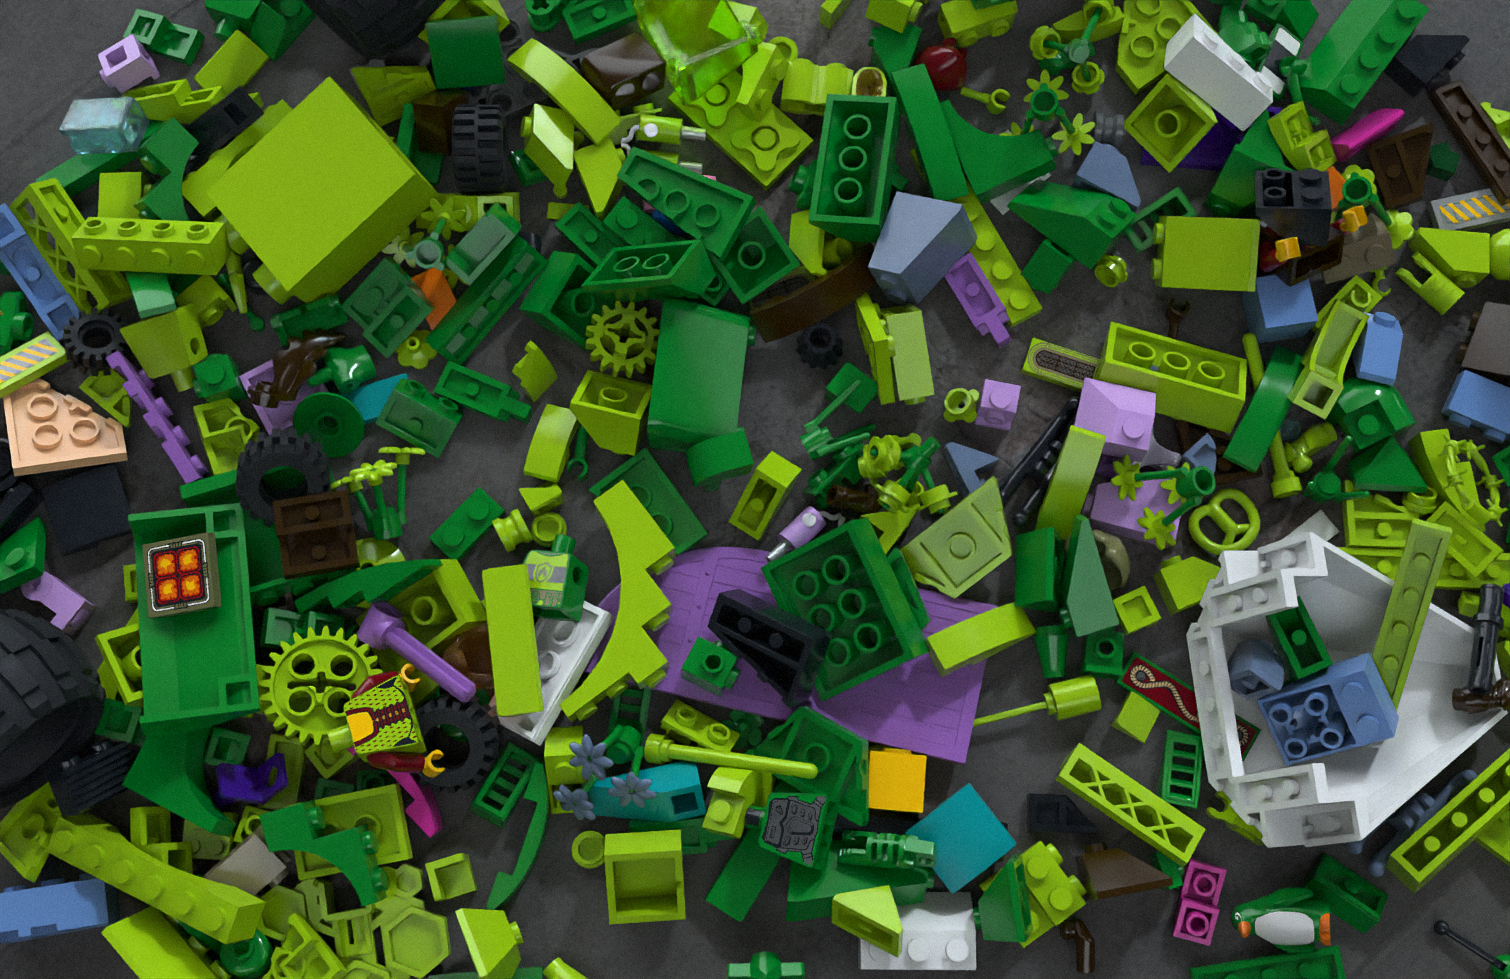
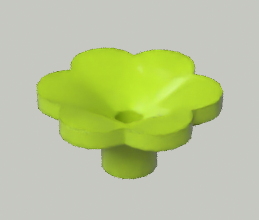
(417, 355)

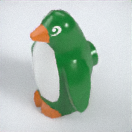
(1286, 919)

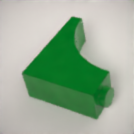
(998, 162)
(172, 775)

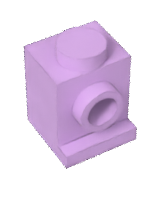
(127, 64)
(997, 404)

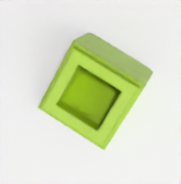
(1135, 717)

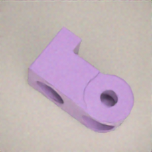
(70, 607)

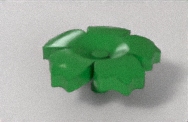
(746, 726)

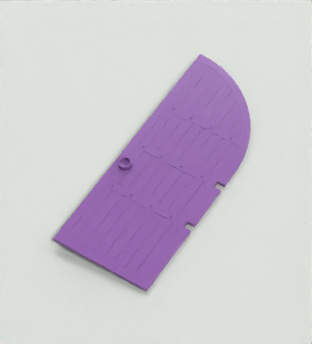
(898, 709)

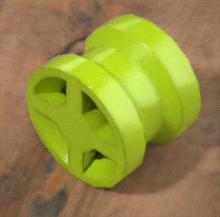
(512, 530)

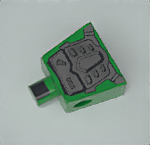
(796, 826)

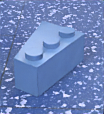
(56, 908)

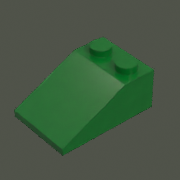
(1074, 218)

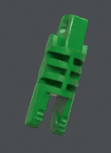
(887, 850)

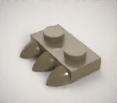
(1363, 252)

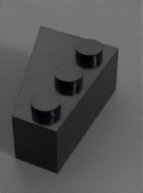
(773, 641)

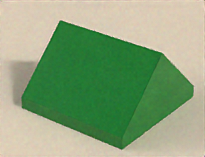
(1039, 570)

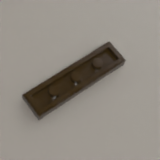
(1476, 136)

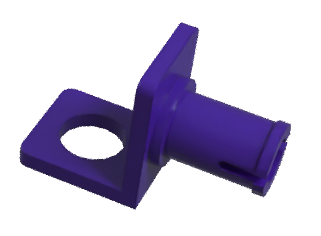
(248, 783)

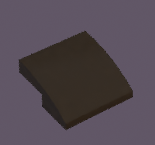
(316, 534)

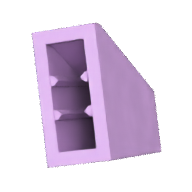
(1121, 516)

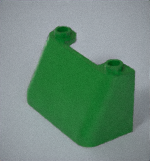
(697, 374)

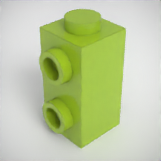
(968, 25)

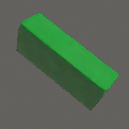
(1349, 894)

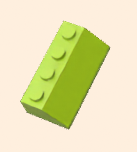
(1190, 379)
(161, 948)

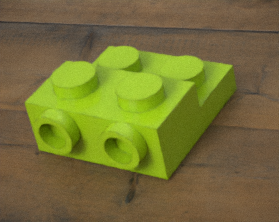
(1050, 891)

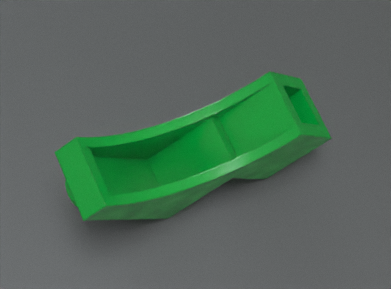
(167, 155)
(349, 850)

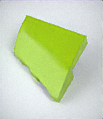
(223, 433)
(304, 955)

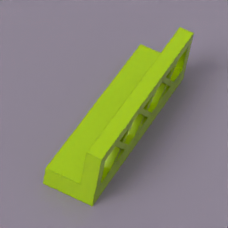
(62, 219)
(1130, 804)

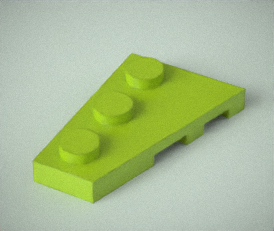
(28, 830)

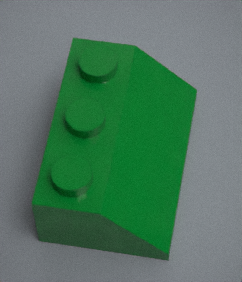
(652, 272)

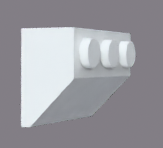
(935, 936)

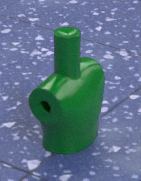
(345, 368)

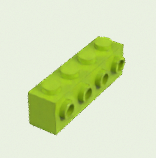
(151, 245)

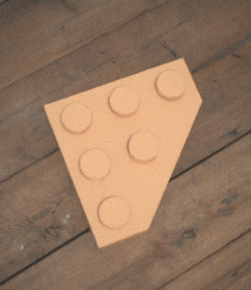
(58, 431)

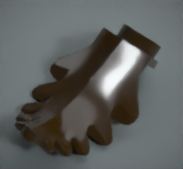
(293, 367)

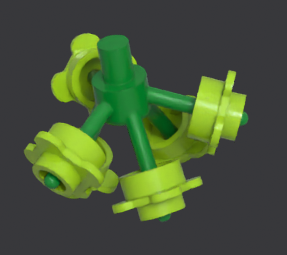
(907, 492)

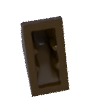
(434, 119)

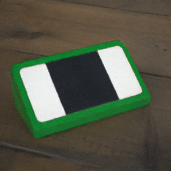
(1283, 45)

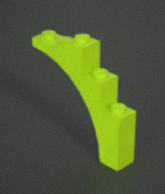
(630, 651)

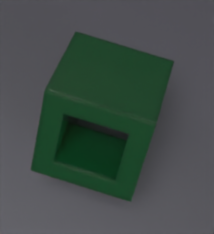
(1442, 161)

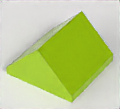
(123, 658)

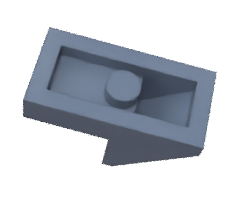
(967, 465)

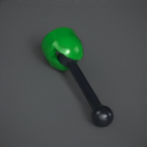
(1499, 965)

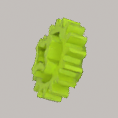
(638, 342)

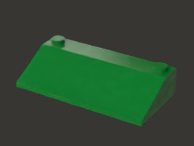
(200, 662)

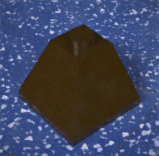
(1116, 873)

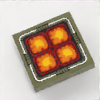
(181, 575)

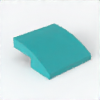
(965, 835)

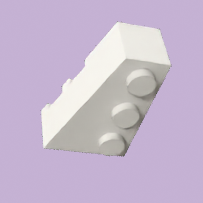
(1217, 73)

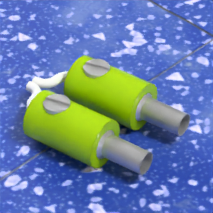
(667, 131)

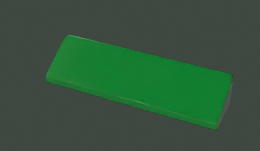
(84, 169)
(486, 300)
(745, 871)

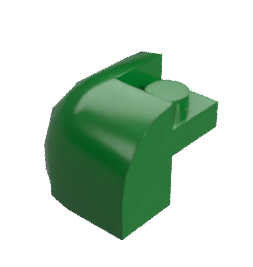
(1370, 412)

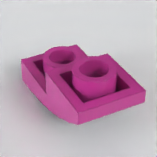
(1198, 901)

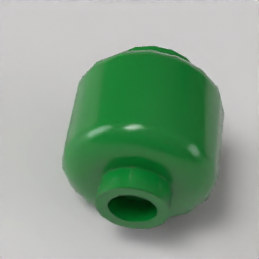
(248, 957)

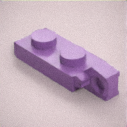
(978, 299)

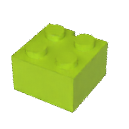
(644, 876)

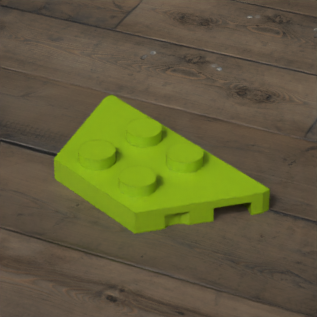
(961, 543)

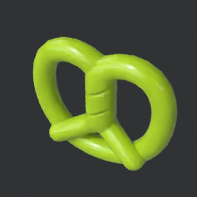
(1229, 527)

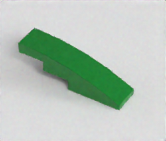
(929, 133)
(370, 584)

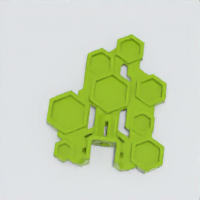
(411, 935)

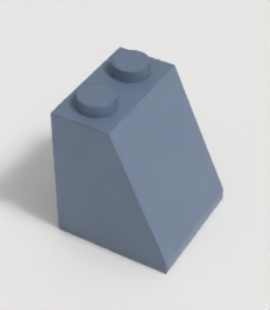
(919, 246)

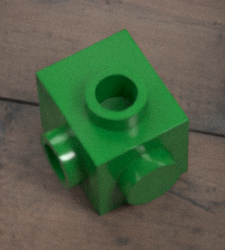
(218, 379)
(711, 666)

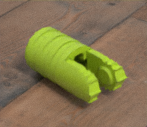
(1437, 290)

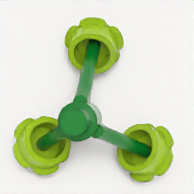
(1047, 43)

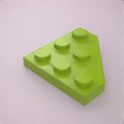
(1144, 38)

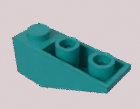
(677, 796)

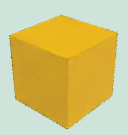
(896, 781)

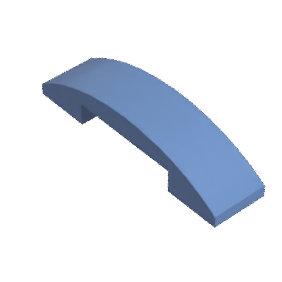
(34, 275)

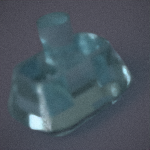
(1290, 429)

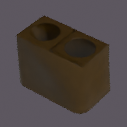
(624, 70)

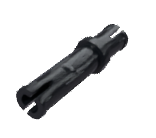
(1487, 627)

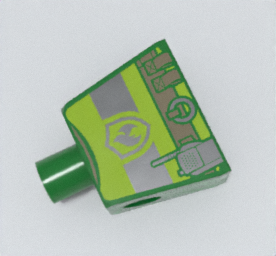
(557, 581)

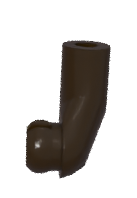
(1084, 942)

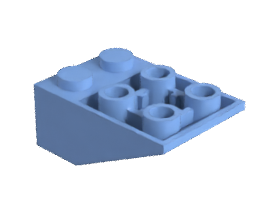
(1330, 711)

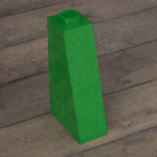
(813, 889)

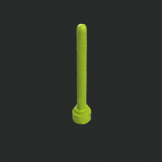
(1284, 480)
(661, 749)

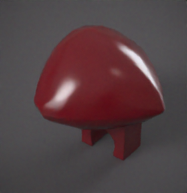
(944, 65)

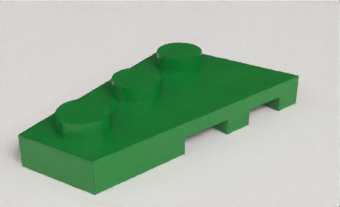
(659, 498)

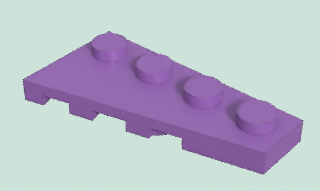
(157, 417)

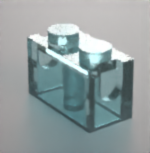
(105, 125)

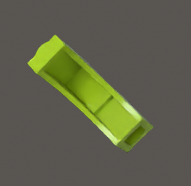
(762, 70)
(1327, 359)

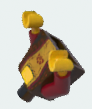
(1298, 263)

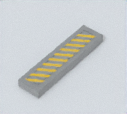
(1468, 211)

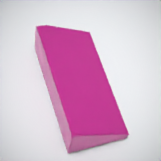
(1365, 132)

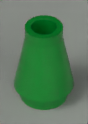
(1051, 647)

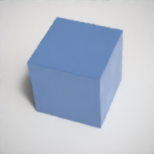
(1278, 310)

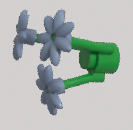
(621, 747)

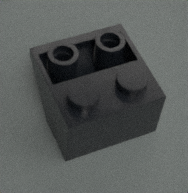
(1295, 204)

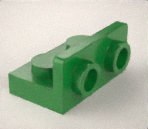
(420, 416)

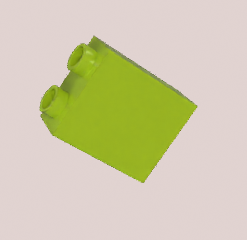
(319, 196)

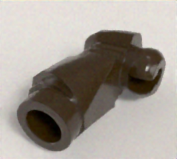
(853, 501)
(1467, 702)

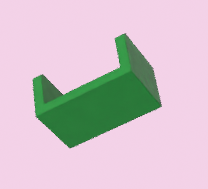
(482, 243)

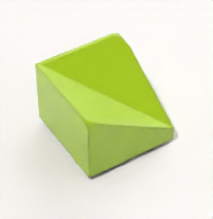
(543, 497)

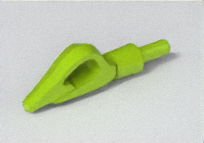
(237, 281)

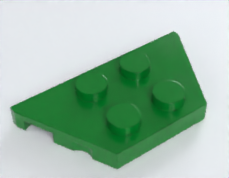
(833, 750)

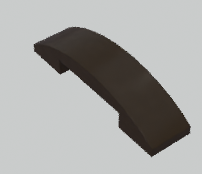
(817, 299)

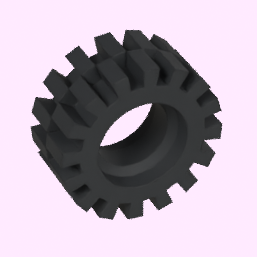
(92, 326)

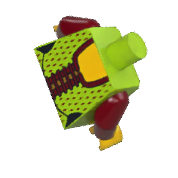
(385, 725)

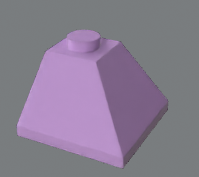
(1120, 414)

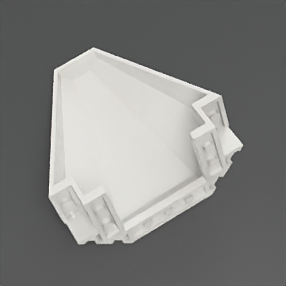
(1354, 789)

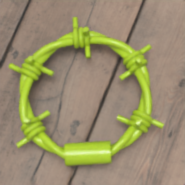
(1455, 479)

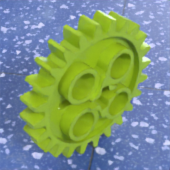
(325, 653)

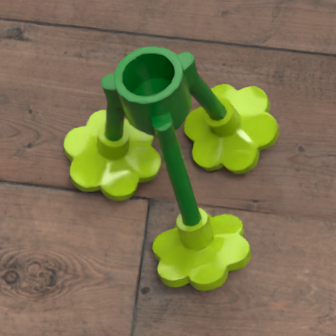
(1360, 191)

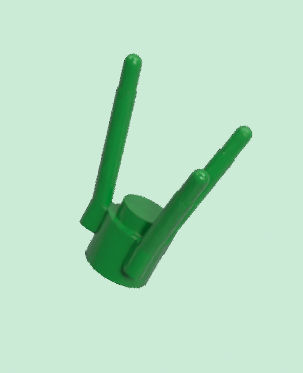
(821, 442)
(1327, 485)

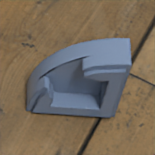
(1202, 454)

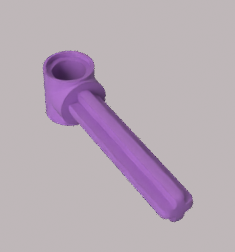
(385, 630)

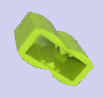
(808, 84)

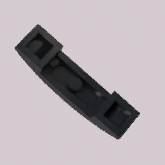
(216, 127)

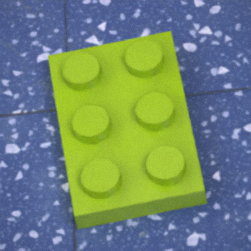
(379, 808)

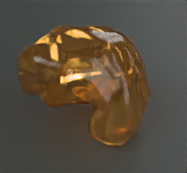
(472, 656)

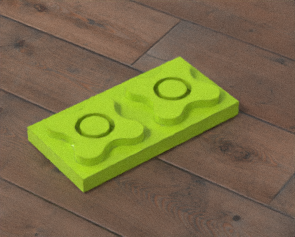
(758, 148)

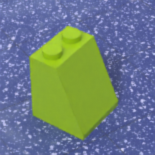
(1206, 253)

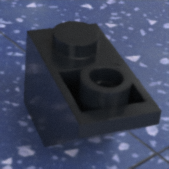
(1423, 59)

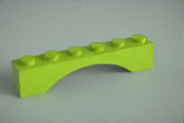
(201, 903)

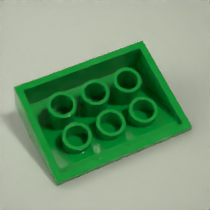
(853, 593)

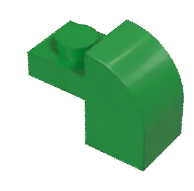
(719, 460)

